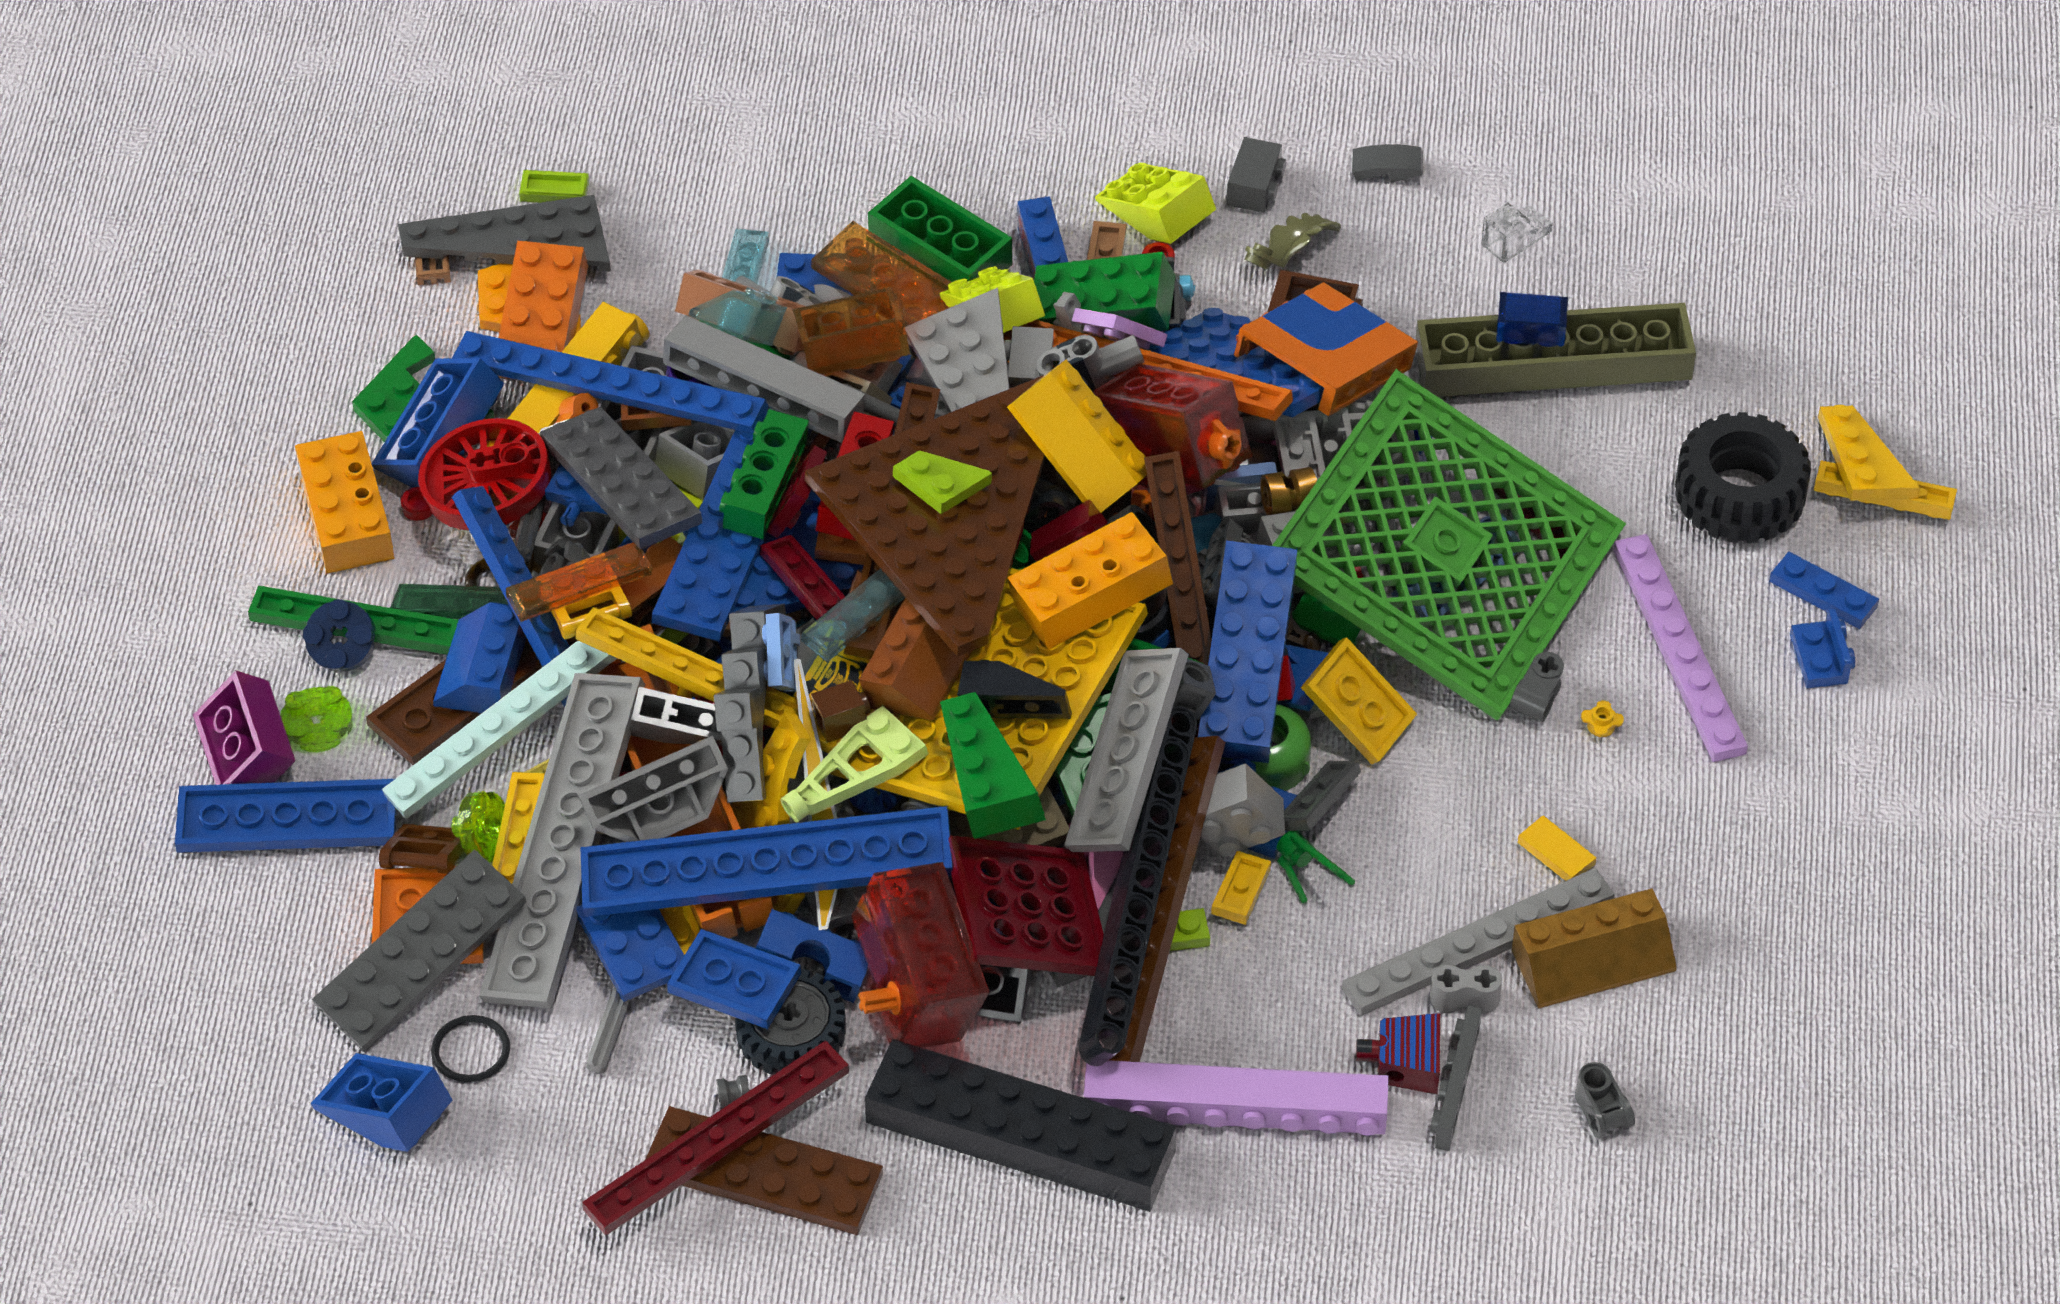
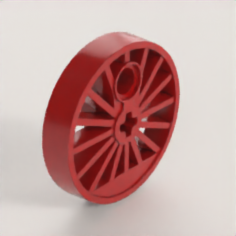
(498, 468)

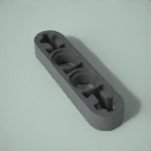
(1211, 577)

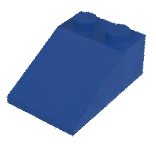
(384, 1100)

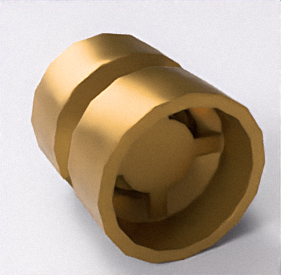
(1284, 492)

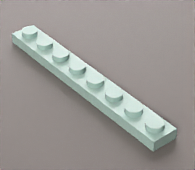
(493, 728)

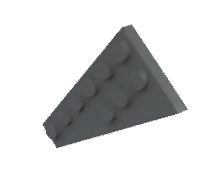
(496, 232)

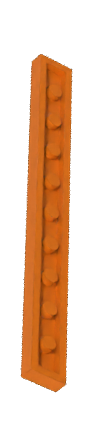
(1252, 395)

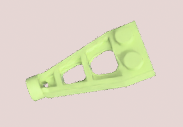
(883, 734)

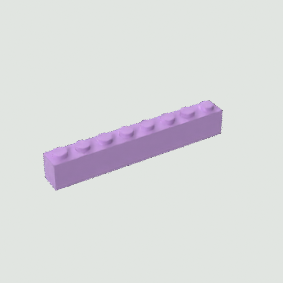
(1243, 1096)

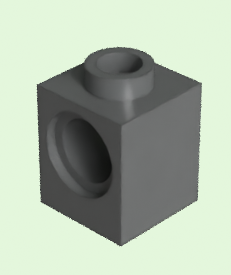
(1195, 688)

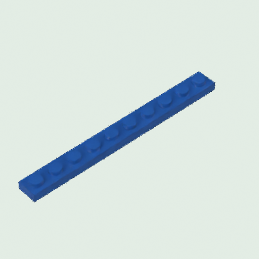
(615, 383)

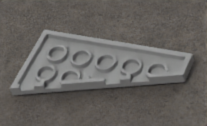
(963, 350)

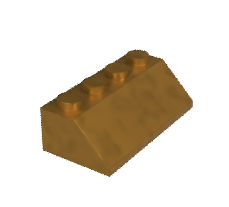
(1594, 948)

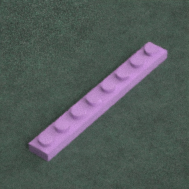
(1680, 648)

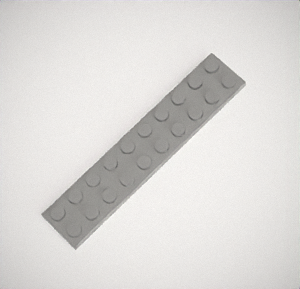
(585, 755)

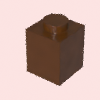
(839, 709)

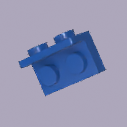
(1823, 651)

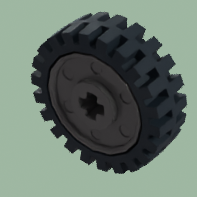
(804, 1021)

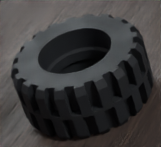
(1747, 445)

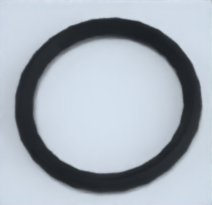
(473, 1077)

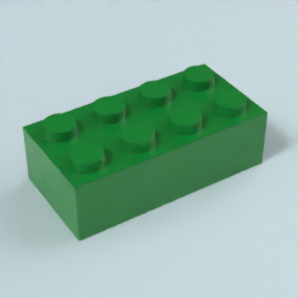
(939, 232)
(1126, 286)

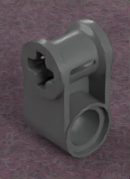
(1539, 686)
(1603, 1106)

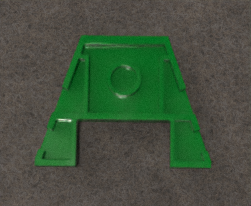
(393, 387)

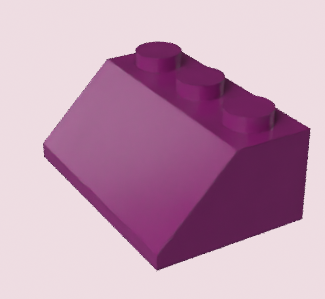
(244, 732)

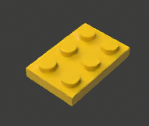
(1359, 700)

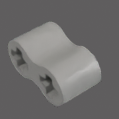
(1458, 988)

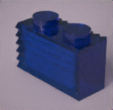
(1532, 319)

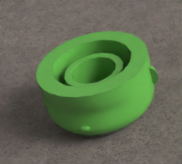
(1292, 755)

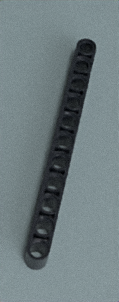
(1152, 836)

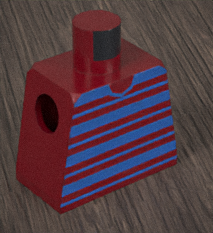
(1406, 1051)

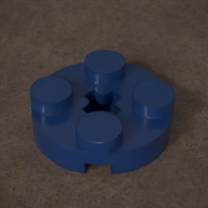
(360, 635)

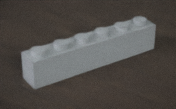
(753, 371)

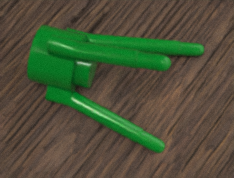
(1299, 852)

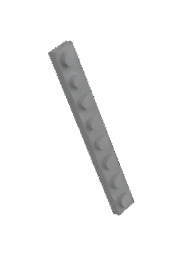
(1468, 944)

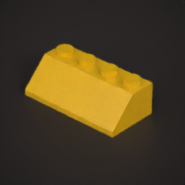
(1079, 436)

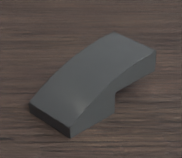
(1392, 159)

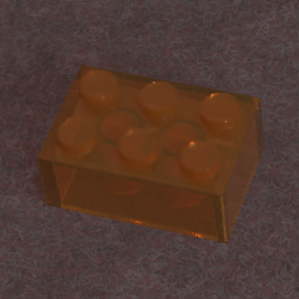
(851, 332)

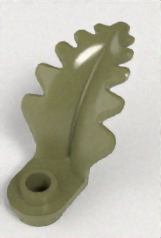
(1288, 240)

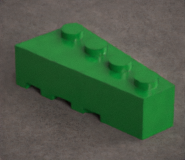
(989, 775)

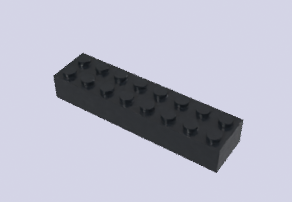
(1021, 1125)

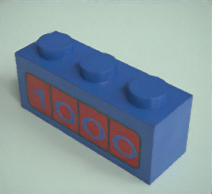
(1039, 233)

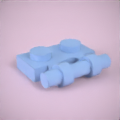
(781, 642)

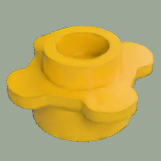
(1602, 726)

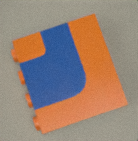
(1331, 344)

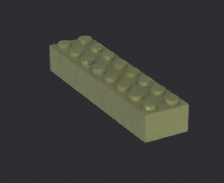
(1598, 350)

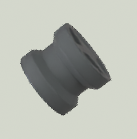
(731, 1090)

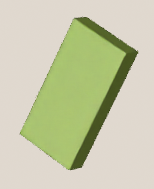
(552, 185)

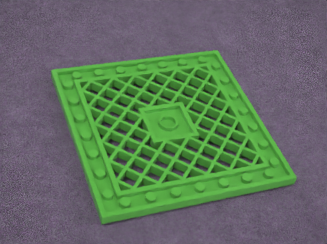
(1447, 543)

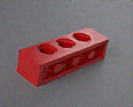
(860, 433)

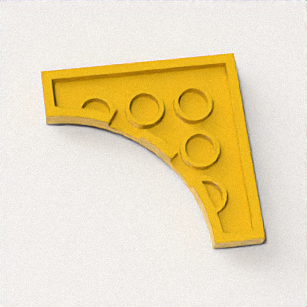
(780, 763)

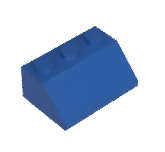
(481, 659)

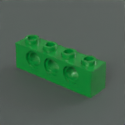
(764, 473)

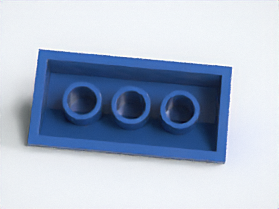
(448, 397)

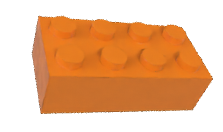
(544, 295)

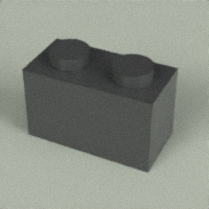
(1255, 175)

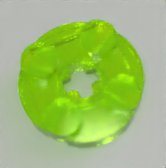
(312, 702)
(479, 823)

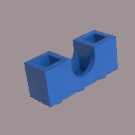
(842, 958)

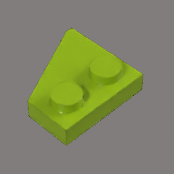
(940, 480)

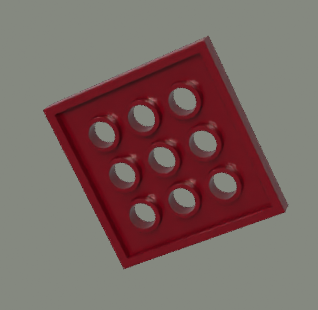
(1013, 919)

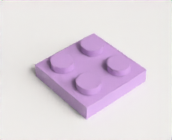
(1118, 328)

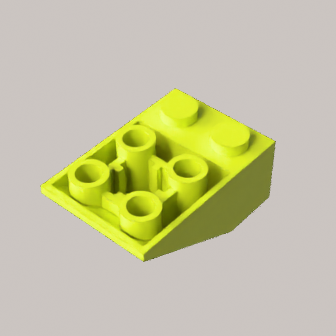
(1158, 201)
(1017, 295)

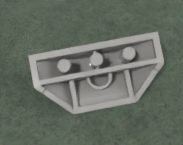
(659, 795)

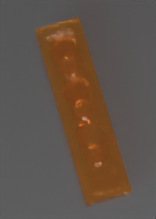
(578, 581)

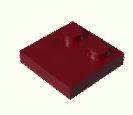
(795, 494)

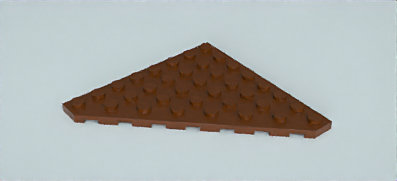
(950, 561)

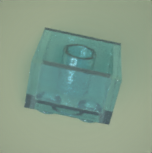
(745, 314)

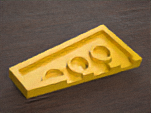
(1862, 457)

